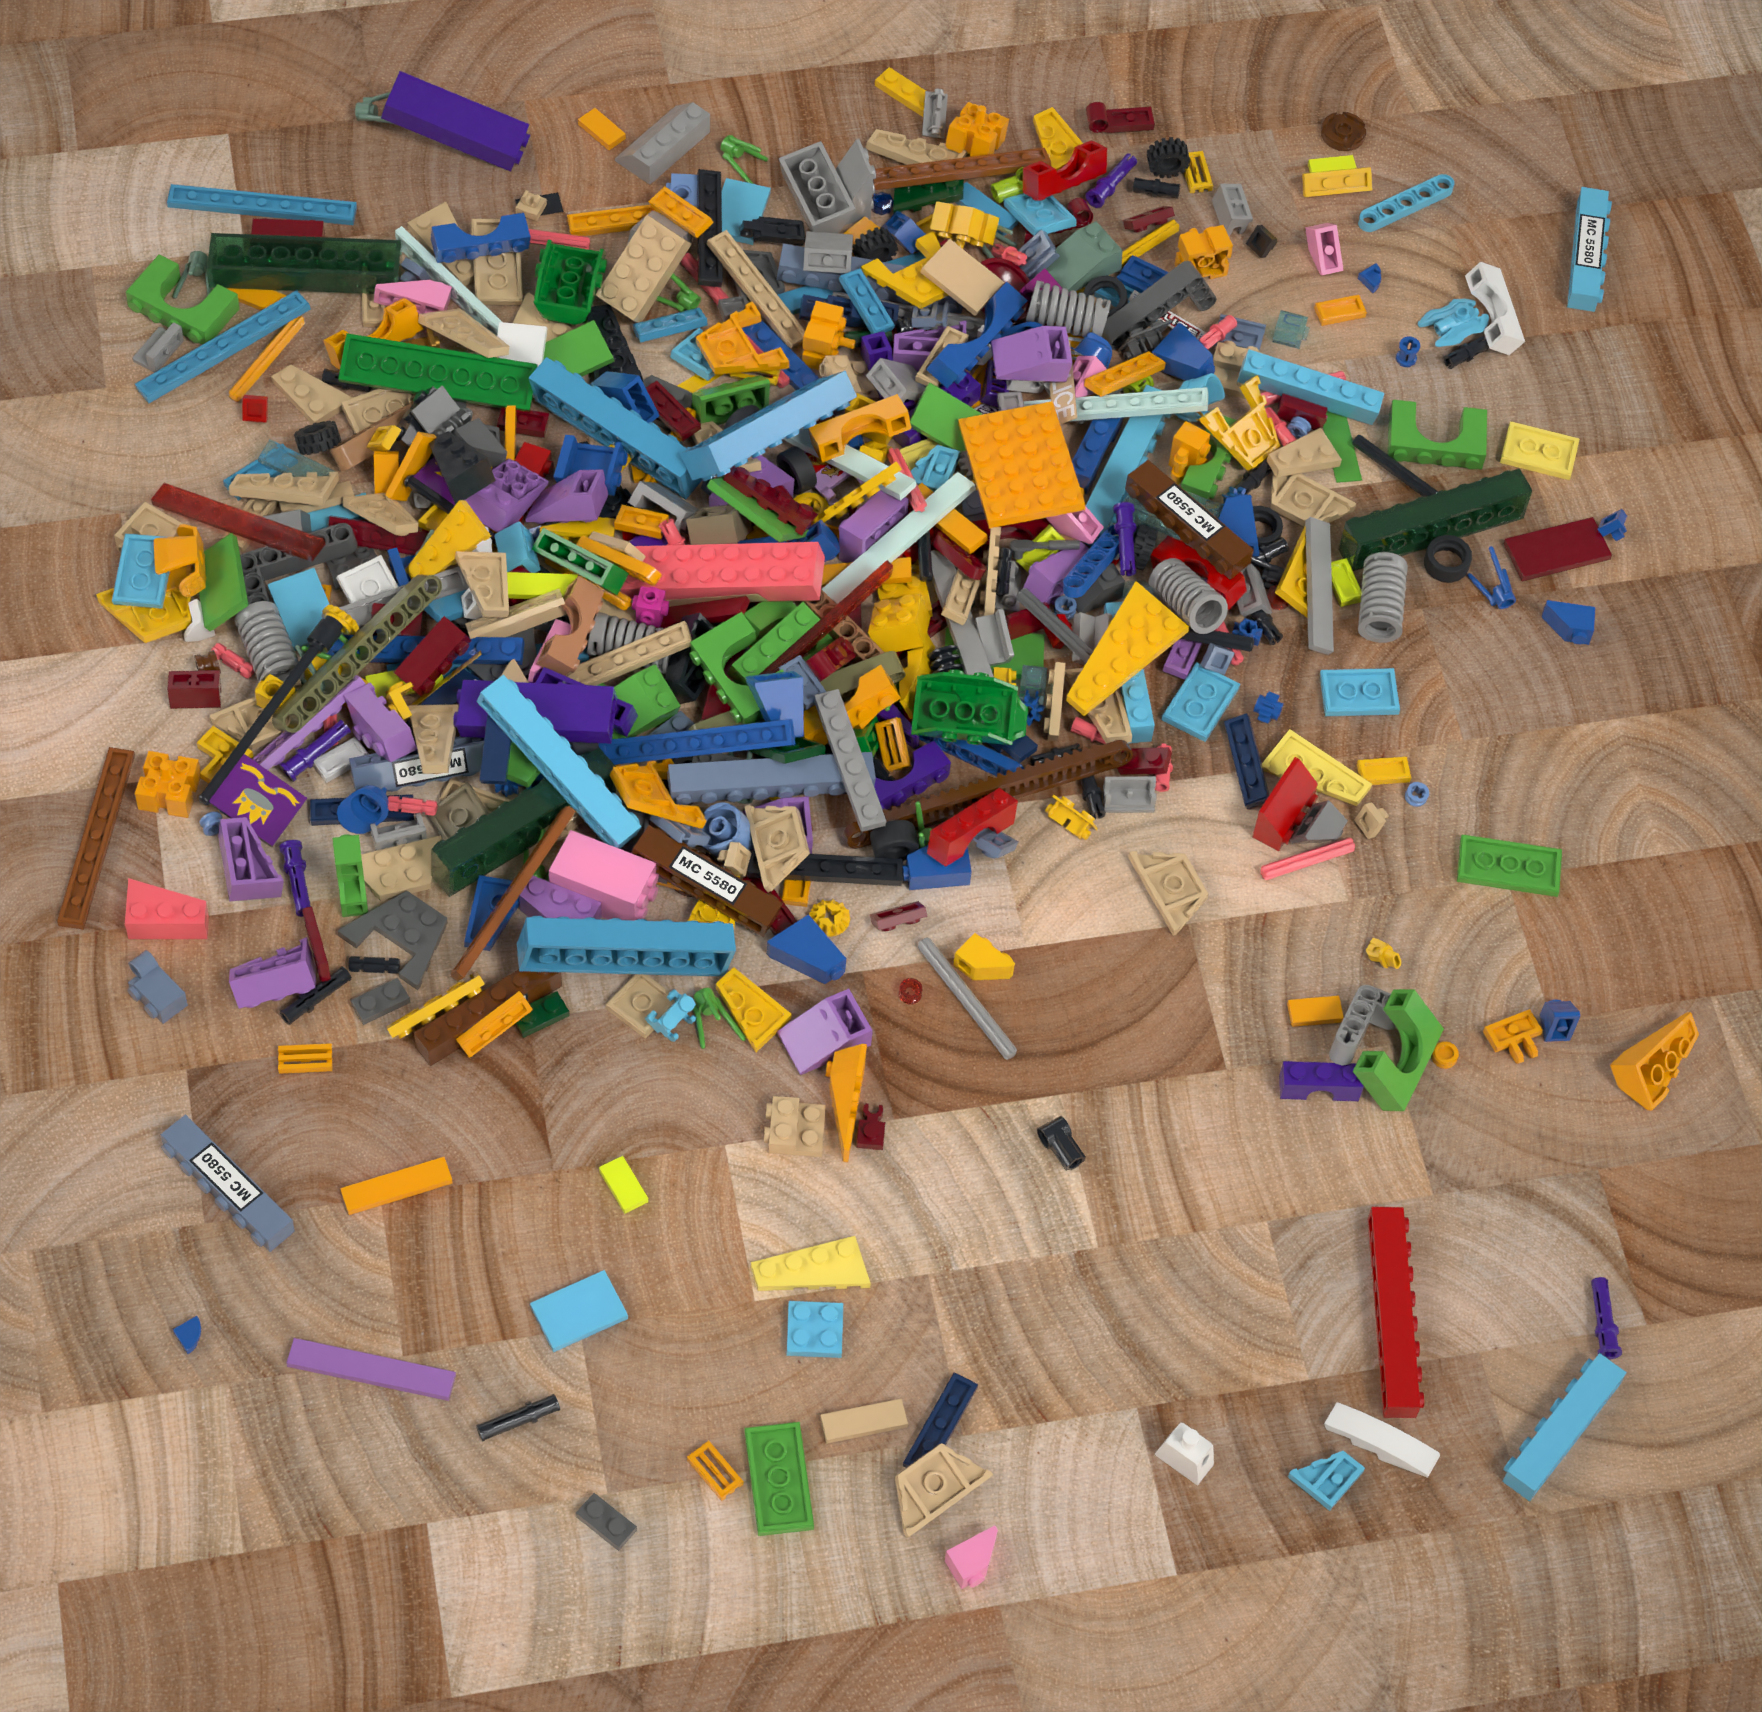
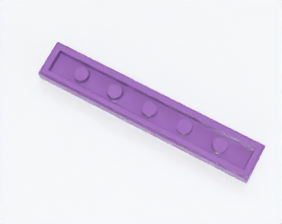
(371, 1369)

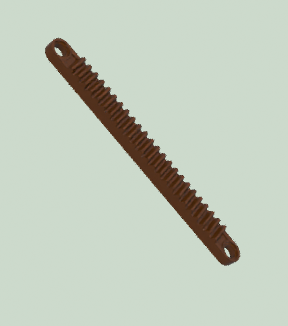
(1017, 784)

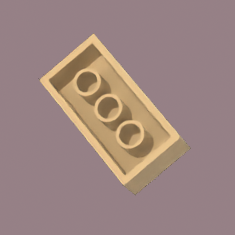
(643, 269)

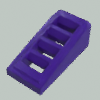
(987, 396)
(911, 740)

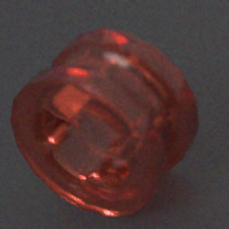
(915, 985)

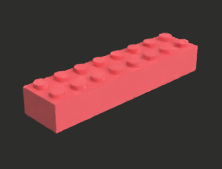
(711, 570)

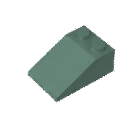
(1084, 257)

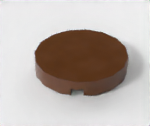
(1343, 131)

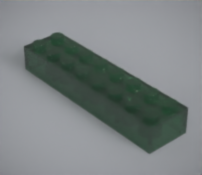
(302, 263)
(1451, 512)
(504, 832)

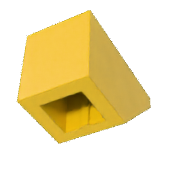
(982, 961)

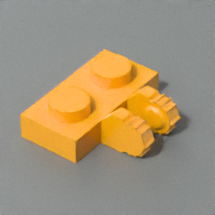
(1511, 1032)

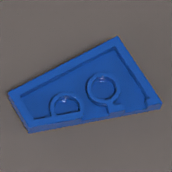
(487, 895)

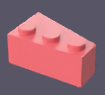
(164, 913)

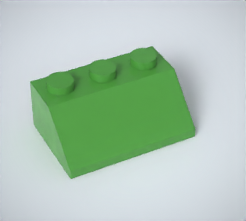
(722, 401)

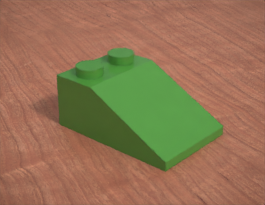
(650, 698)

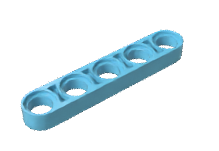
(1400, 210)

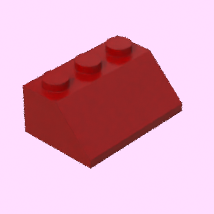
(1286, 806)

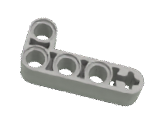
(1364, 1009)

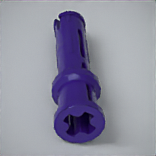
(1106, 186)
(1125, 528)
(305, 757)
(295, 868)
(1605, 1330)

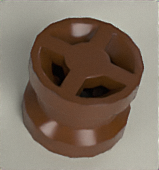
(207, 662)

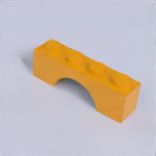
(398, 323)
(884, 416)
(873, 694)

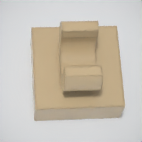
(531, 205)
(1371, 820)
(735, 858)

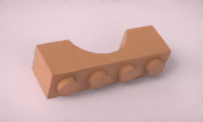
(581, 605)

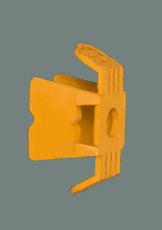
(178, 557)

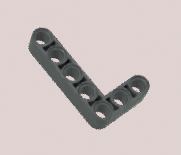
(1157, 301)
(283, 563)

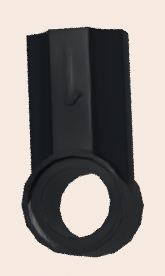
(1058, 1136)

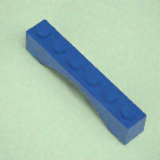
(955, 358)

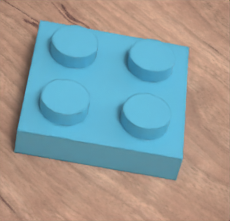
(815, 1329)

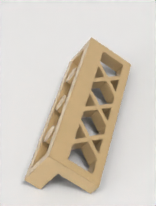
(520, 617)

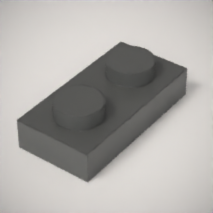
(380, 1001)
(606, 1521)

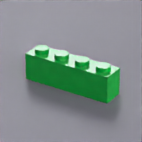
(580, 561)

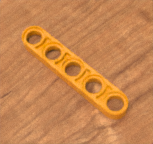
(635, 567)

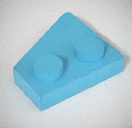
(690, 356)
(936, 467)
(1328, 1478)

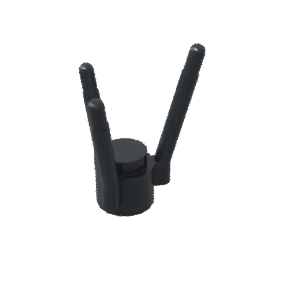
(1271, 573)

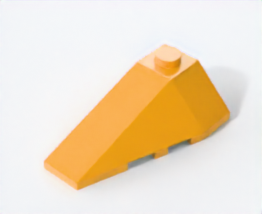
(1651, 1063)
(845, 1086)

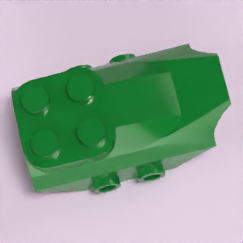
(568, 282)
(968, 708)

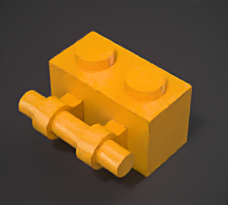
(1188, 448)

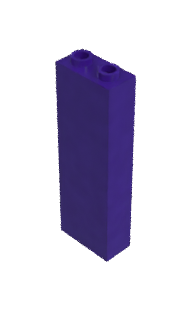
(456, 121)
(575, 711)

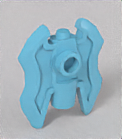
(1455, 321)

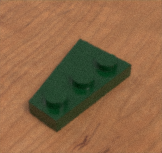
(926, 194)

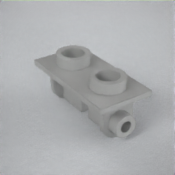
(934, 114)
(1008, 601)

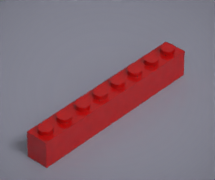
(1394, 1313)

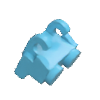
(670, 1019)

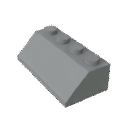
(665, 142)
(817, 189)

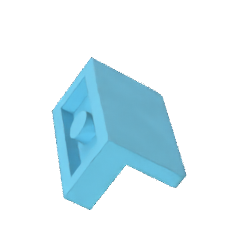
(517, 544)

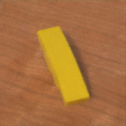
(917, 665)

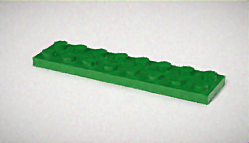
(420, 367)

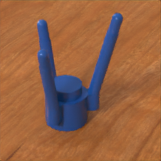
(1503, 592)

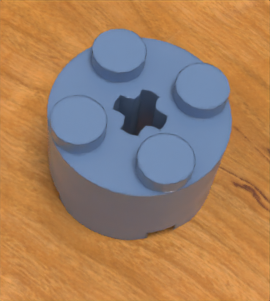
(726, 825)

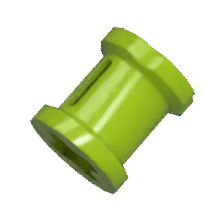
(1134, 386)

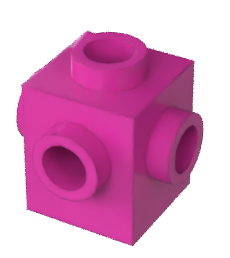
(650, 606)

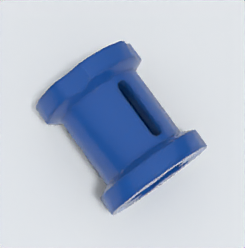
(1414, 348)

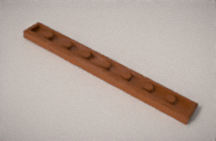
(957, 168)
(96, 838)
(512, 893)

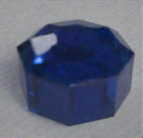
(882, 203)

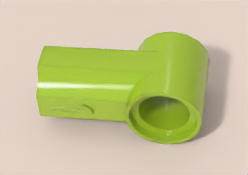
(1008, 187)

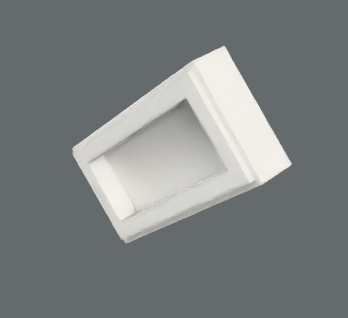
(337, 760)

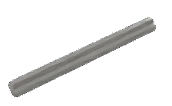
(967, 998)

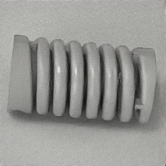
(1068, 309)
(1188, 596)
(1382, 597)
(266, 640)
(600, 646)

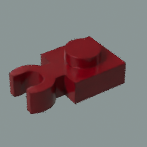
(871, 1130)

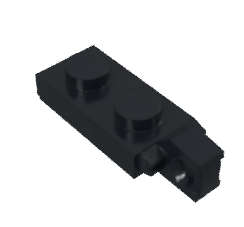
(774, 230)

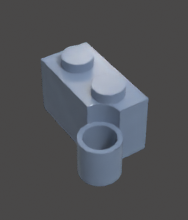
(155, 988)

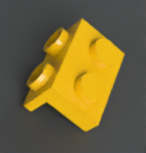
(395, 700)

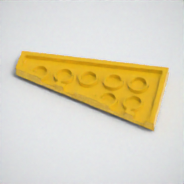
(1132, 640)

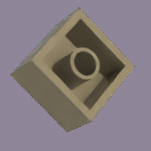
(718, 525)

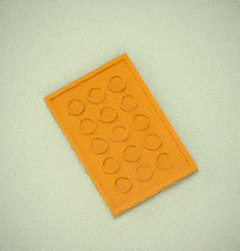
(1021, 464)

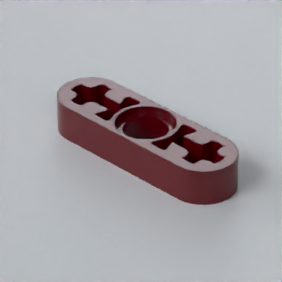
(959, 557)

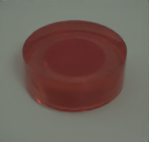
(1275, 600)

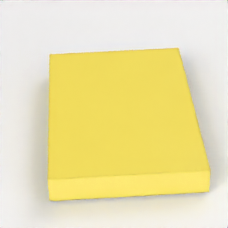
(1539, 450)

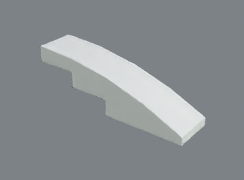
(1381, 1438)

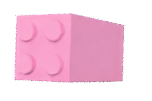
(607, 874)

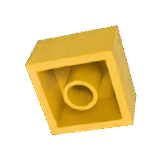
(899, 623)

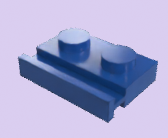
(1140, 274)

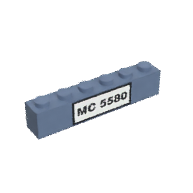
(407, 770)
(227, 1183)

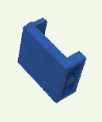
(580, 456)

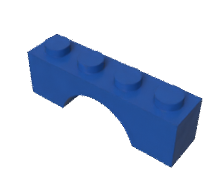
(453, 244)
(1092, 449)

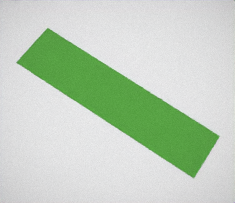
(1339, 435)

